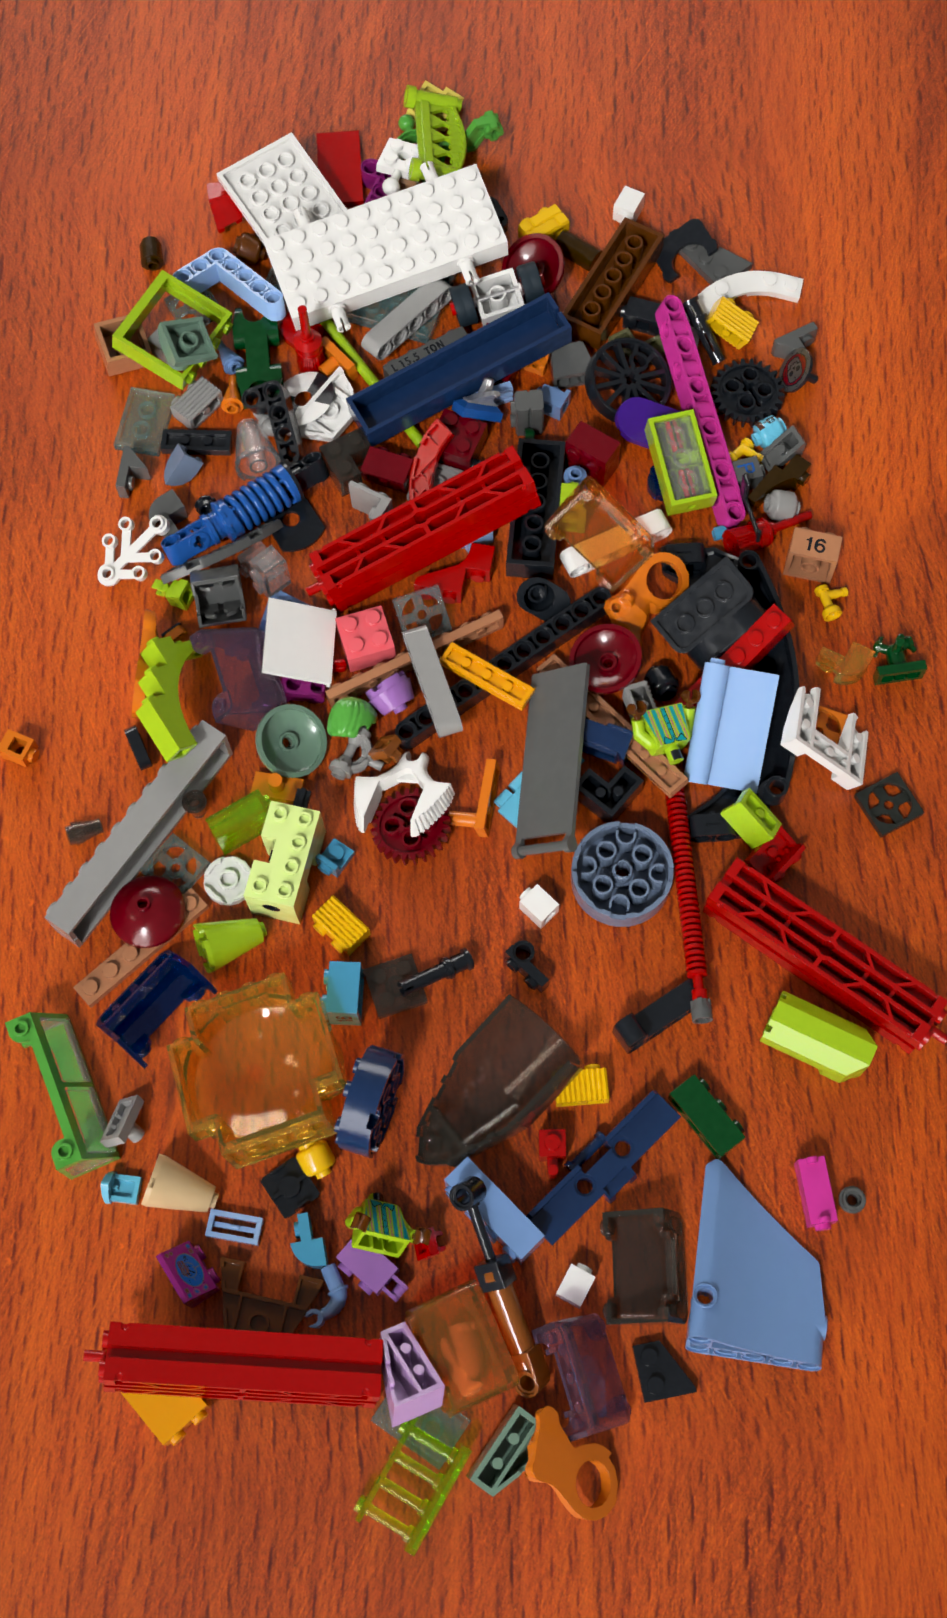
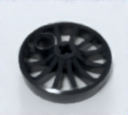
(626, 372)

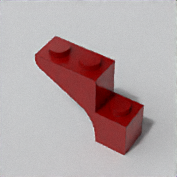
(452, 580)

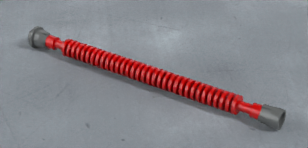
(688, 905)

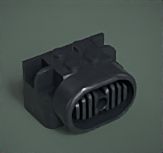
(710, 614)

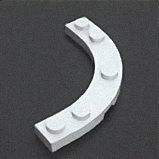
(750, 284)

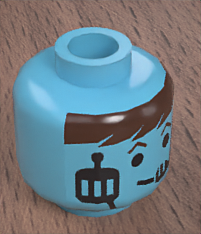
(767, 431)

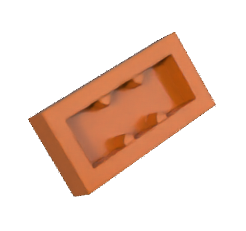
(335, 359)
(277, 787)

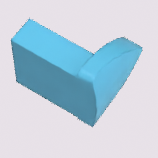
(121, 1188)

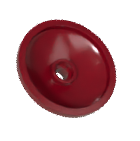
(541, 250)
(604, 645)
(157, 920)

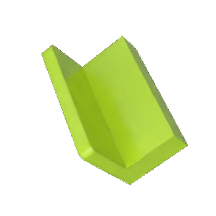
(751, 819)

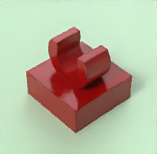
(426, 1252)

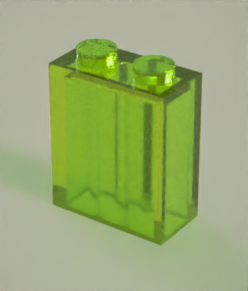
(239, 821)

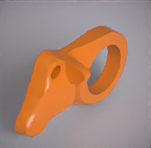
(635, 602)
(148, 632)
(557, 1463)

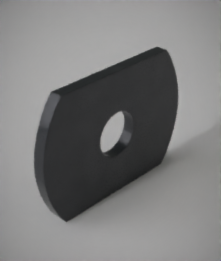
(304, 533)

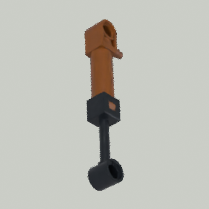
(497, 1278)

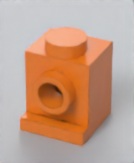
(14, 743)

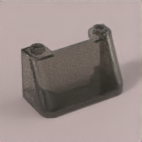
(646, 1267)

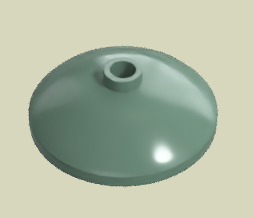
(305, 738)

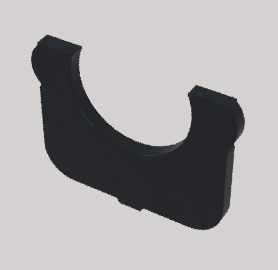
(689, 233)

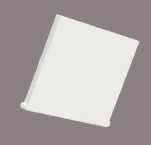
(299, 641)

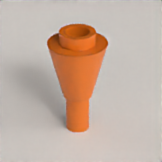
(232, 400)

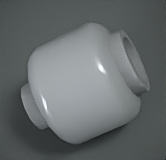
(781, 505)

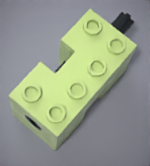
(292, 842)

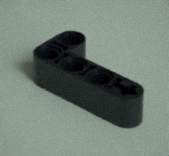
(282, 426)
(640, 1028)

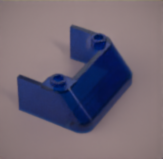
(150, 1002)

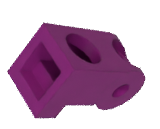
(303, 690)

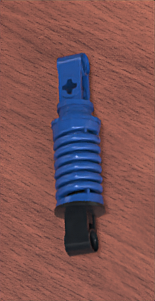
(246, 506)

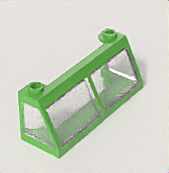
(69, 1090)

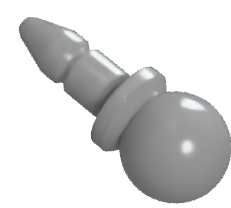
(264, 421)

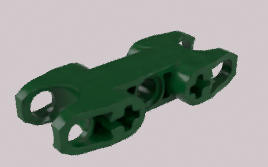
(256, 339)

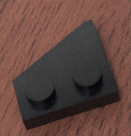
(659, 1373)

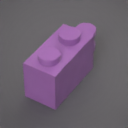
(373, 1271)

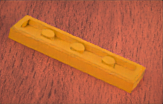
(487, 676)

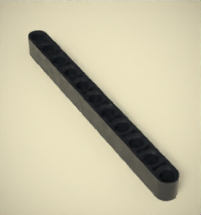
(517, 663)

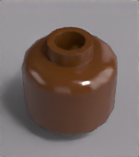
(249, 248)

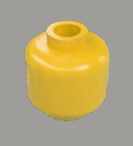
(316, 1159)

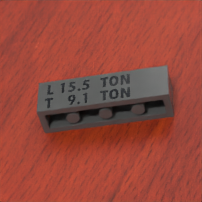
(416, 354)

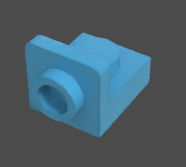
(334, 858)

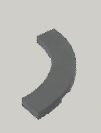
(223, 552)

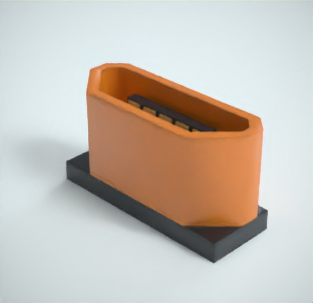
(176, 632)

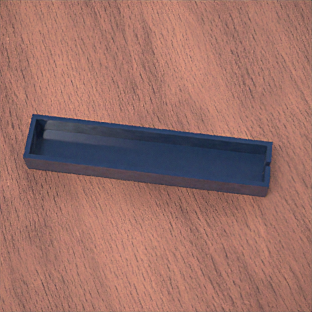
(459, 369)

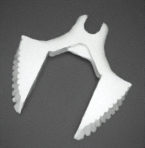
(431, 804)

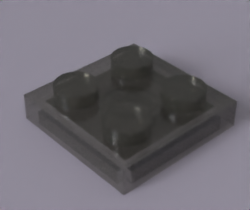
(384, 990)

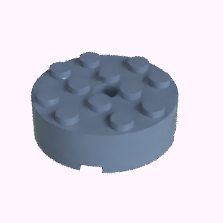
(615, 898)

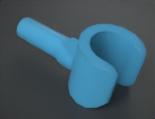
(717, 532)

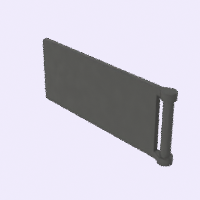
(552, 760)

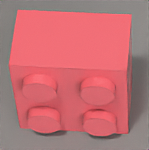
(365, 638)

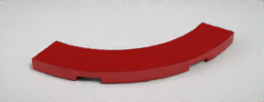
(427, 458)

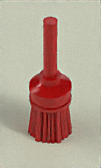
(308, 345)
(744, 537)

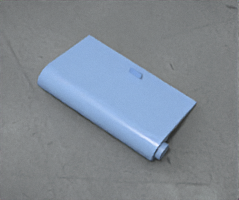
(730, 726)

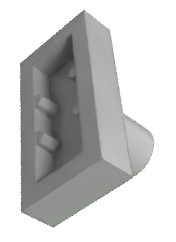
(123, 1124)

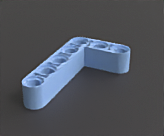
(224, 267)

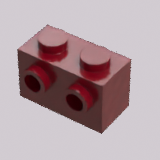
(387, 468)

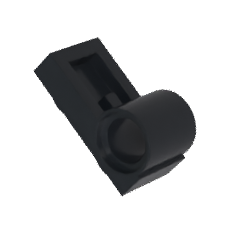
(533, 977)

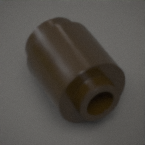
(151, 253)

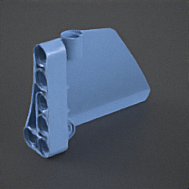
(758, 1283)

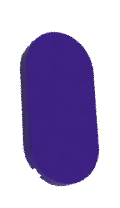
(633, 416)

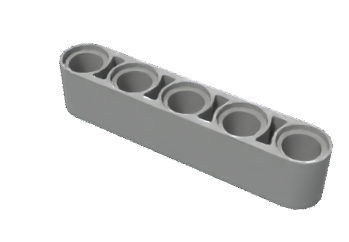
(406, 319)
(432, 681)

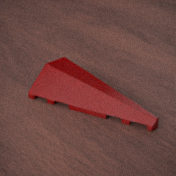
(222, 206)

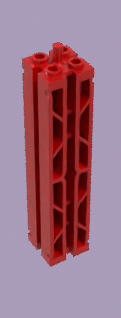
(423, 530)
(827, 958)
(239, 1365)

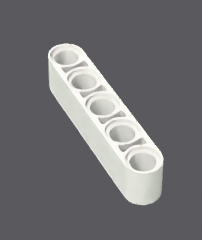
(653, 522)

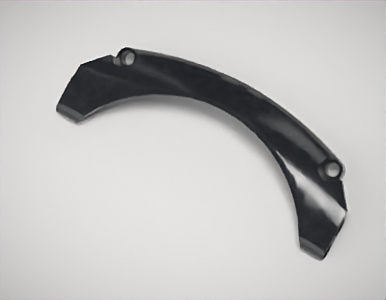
(706, 822)

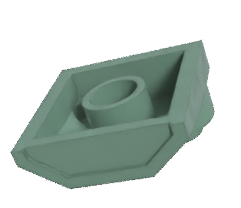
(185, 342)

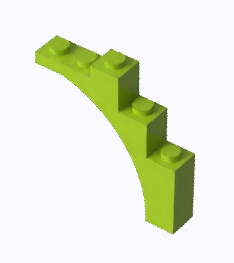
(161, 707)

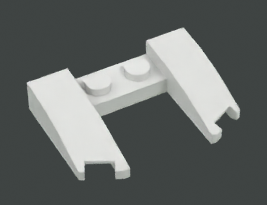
(801, 737)

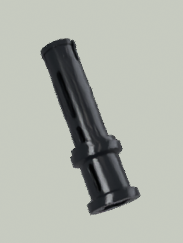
(715, 356)
(445, 969)

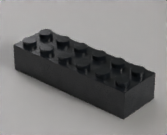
(529, 547)

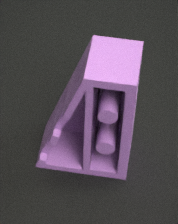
(408, 1376)

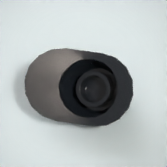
(542, 598)

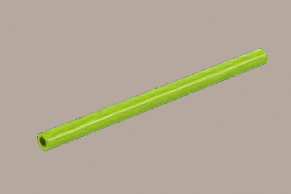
(362, 368)

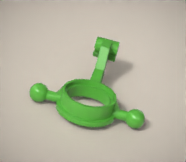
(486, 127)

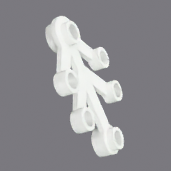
(130, 551)

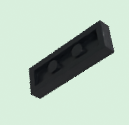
(198, 441)

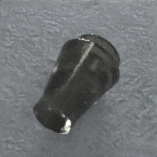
(195, 803)
(82, 831)

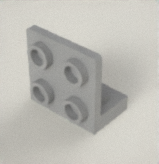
(369, 501)

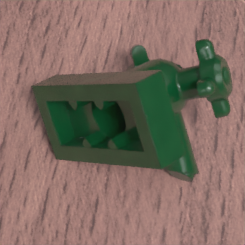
(898, 667)

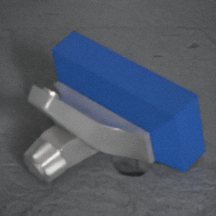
(480, 404)

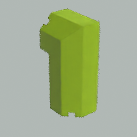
(819, 1038)

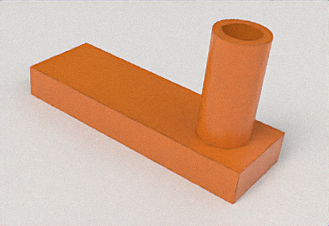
(482, 819)

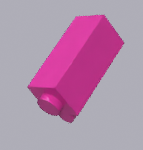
(816, 1192)

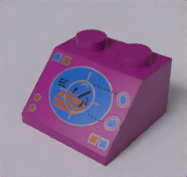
(189, 1273)

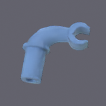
(337, 1296)

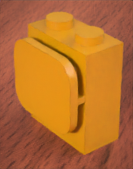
(168, 1415)

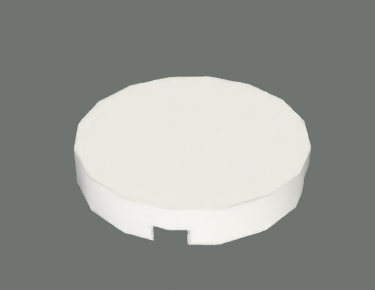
(227, 880)

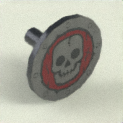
(797, 370)

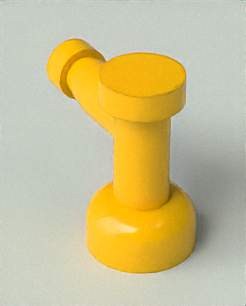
(746, 448)
(830, 611)

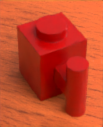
(552, 1149)

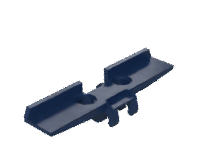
(640, 1130)

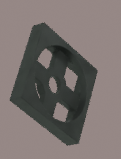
(905, 796)

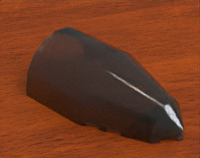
(496, 1085)

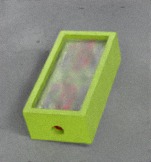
(680, 462)

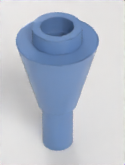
(229, 359)

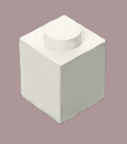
(628, 204)
(538, 905)
(576, 1284)

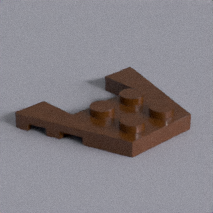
(261, 1313)

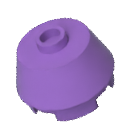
(391, 694)

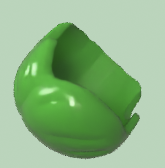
(349, 716)

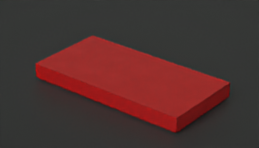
(341, 164)

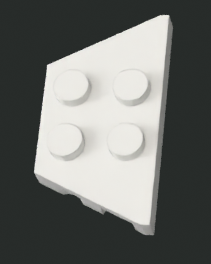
(337, 416)

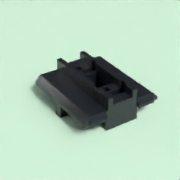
(290, 1187)

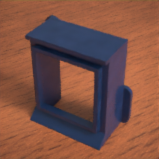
(607, 741)

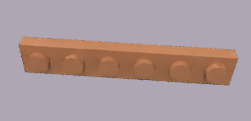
(129, 958)

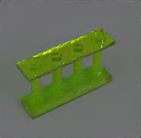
(425, 1508)

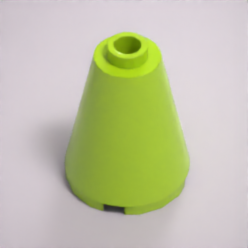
(227, 940)

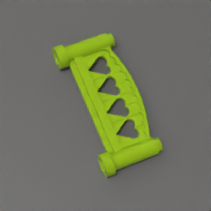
(427, 105)

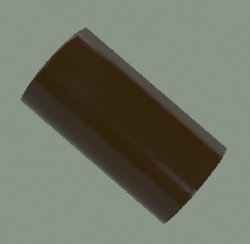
(578, 250)

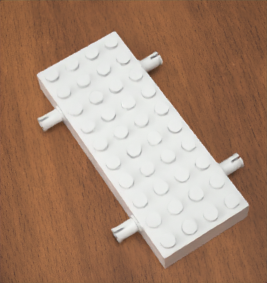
(387, 246)

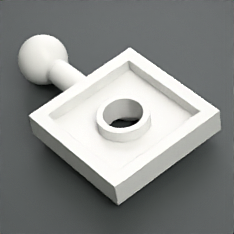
(391, 163)

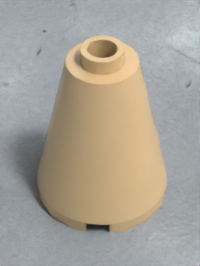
(178, 1188)

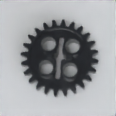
(747, 392)

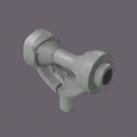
(344, 767)

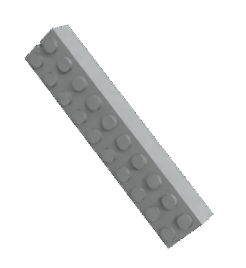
(137, 836)

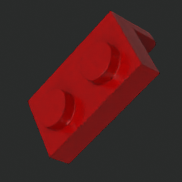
(775, 856)

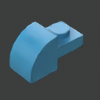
(309, 1250)

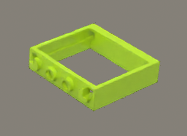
(167, 283)

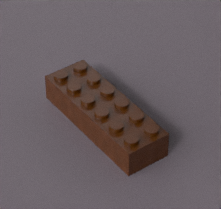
(612, 281)

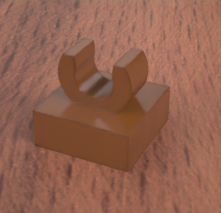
(386, 749)

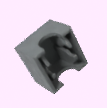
(218, 596)

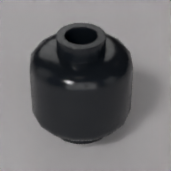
(662, 683)

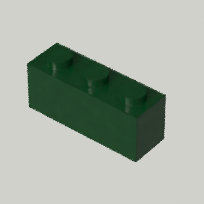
(707, 1116)

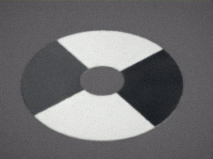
(311, 383)

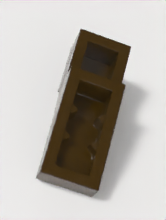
(791, 477)

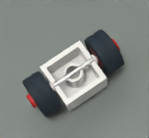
(496, 294)

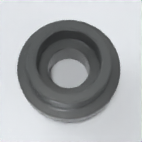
(859, 1196)

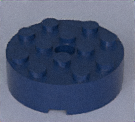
(370, 1101)

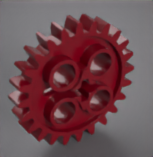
(395, 843)

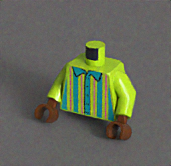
(665, 728)
(382, 1228)

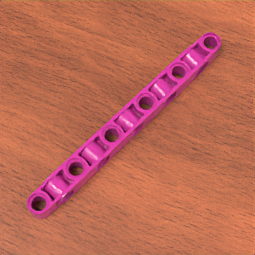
(695, 394)

